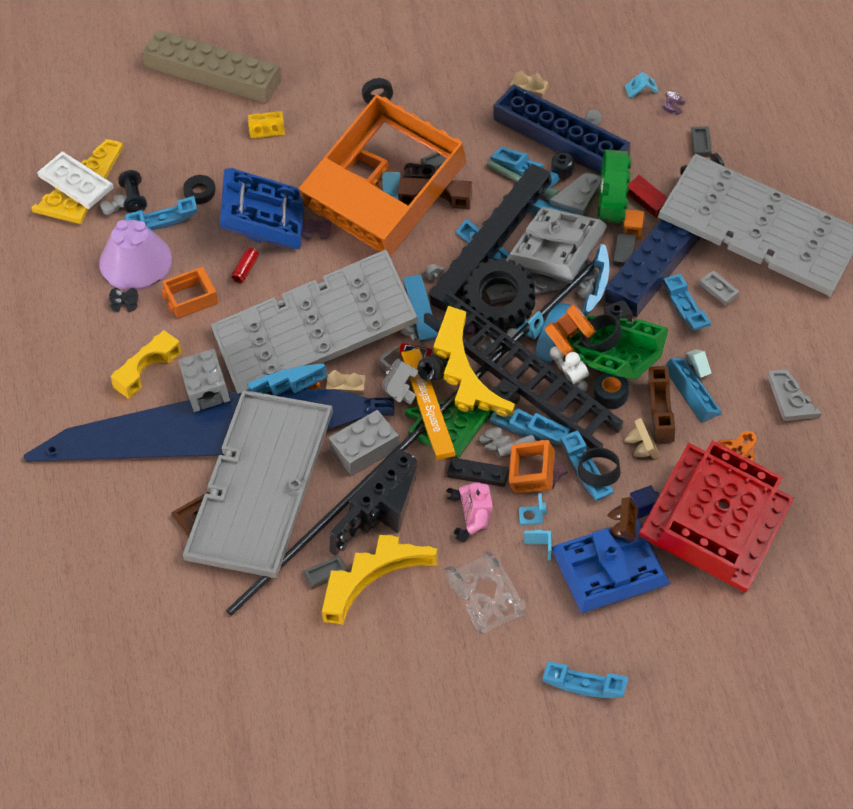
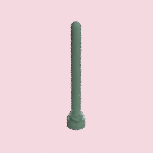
(549, 193)

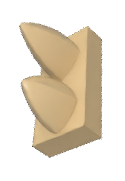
(532, 84)
(348, 383)
(642, 433)

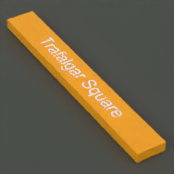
(429, 409)

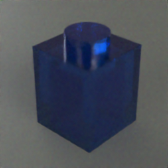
(644, 500)

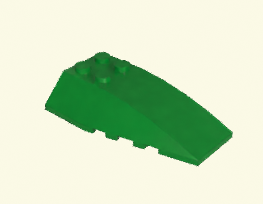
(633, 354)

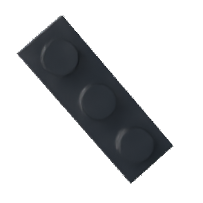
(477, 472)

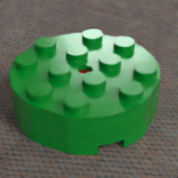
(614, 186)

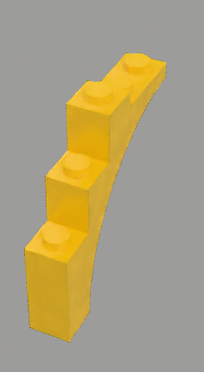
(458, 371)
(366, 568)

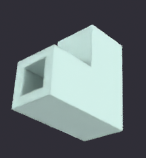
(699, 361)

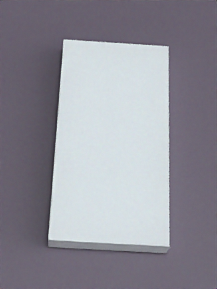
(75, 180)

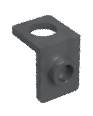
(388, 358)

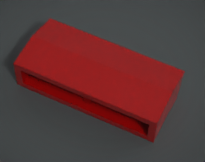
(646, 195)

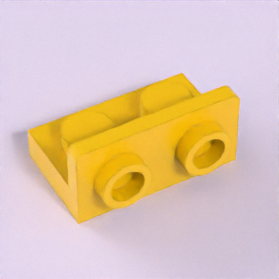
(266, 124)

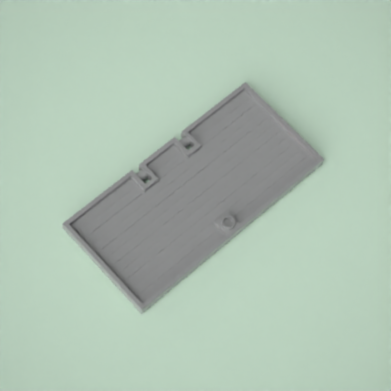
(761, 224)
(315, 325)
(261, 487)

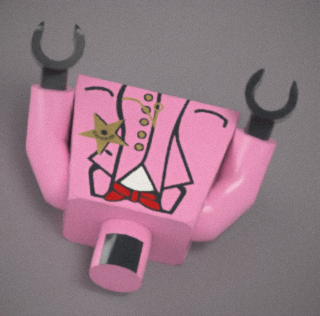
(476, 508)

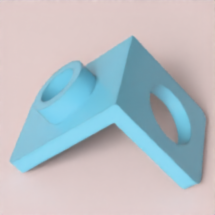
(639, 83)
(390, 183)
(534, 330)
(537, 510)
(538, 537)

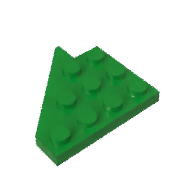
(460, 425)

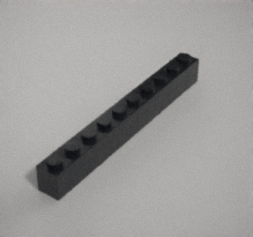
(493, 233)

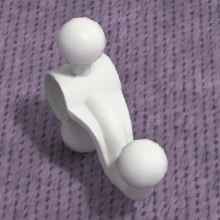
(572, 368)

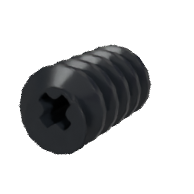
(432, 368)

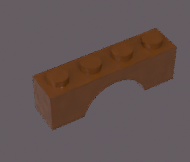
(456, 193)
(660, 404)

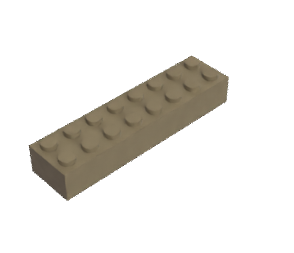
(212, 66)

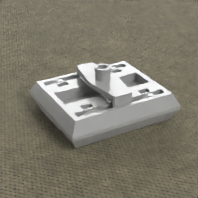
(557, 243)

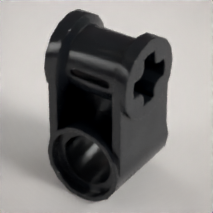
(420, 171)

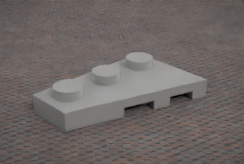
(578, 194)
(789, 398)

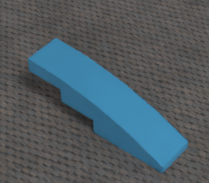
(517, 162)
(418, 297)
(293, 378)
(526, 424)

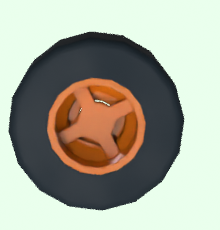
(611, 390)

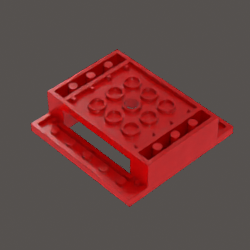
(716, 539)

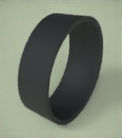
(599, 322)
(599, 480)

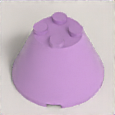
(134, 256)

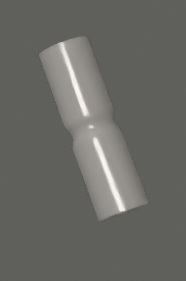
(506, 450)

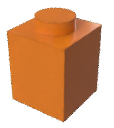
(634, 223)

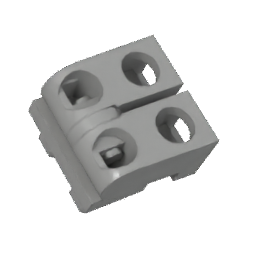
(395, 384)

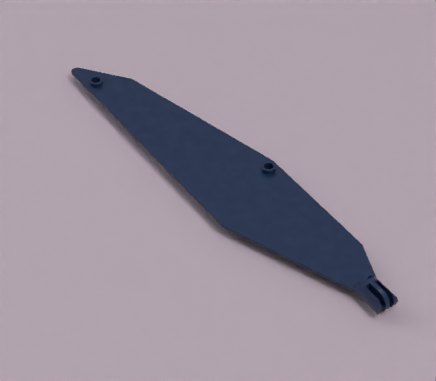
(181, 432)

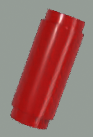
(245, 265)

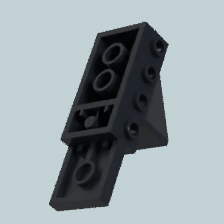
(379, 499)

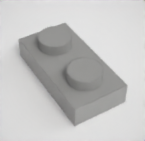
(719, 288)

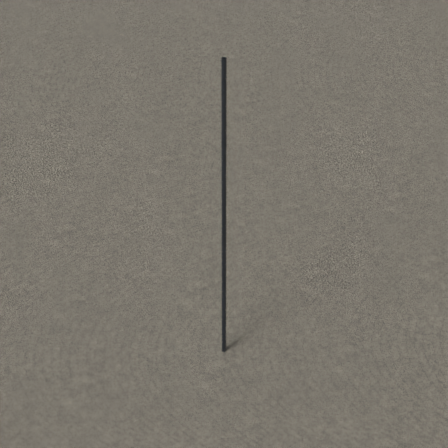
(404, 445)

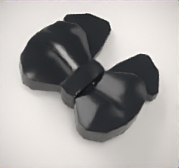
(117, 298)

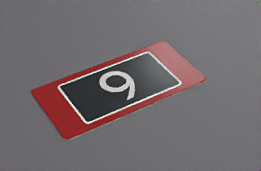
(426, 352)

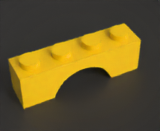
(161, 349)

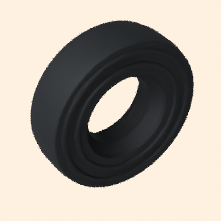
(376, 83)
(199, 180)

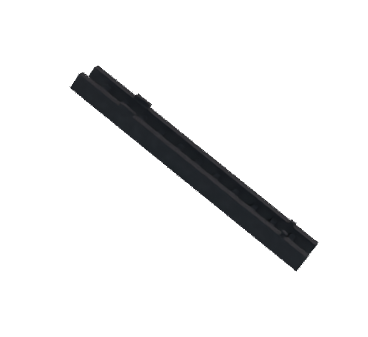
(531, 361)

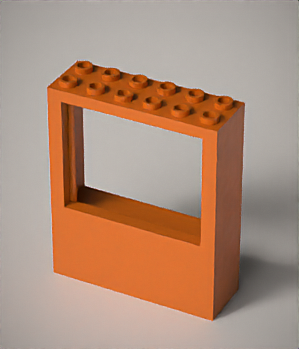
(359, 205)

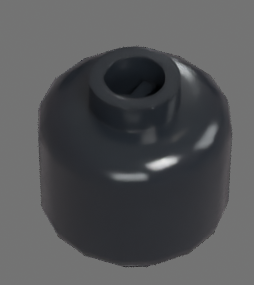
(562, 165)

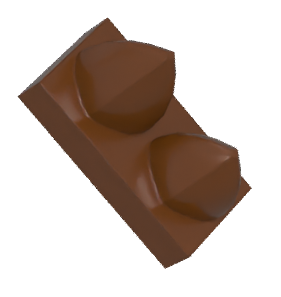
(628, 516)

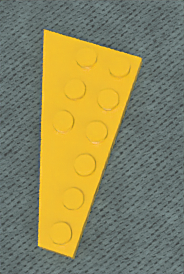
(64, 207)

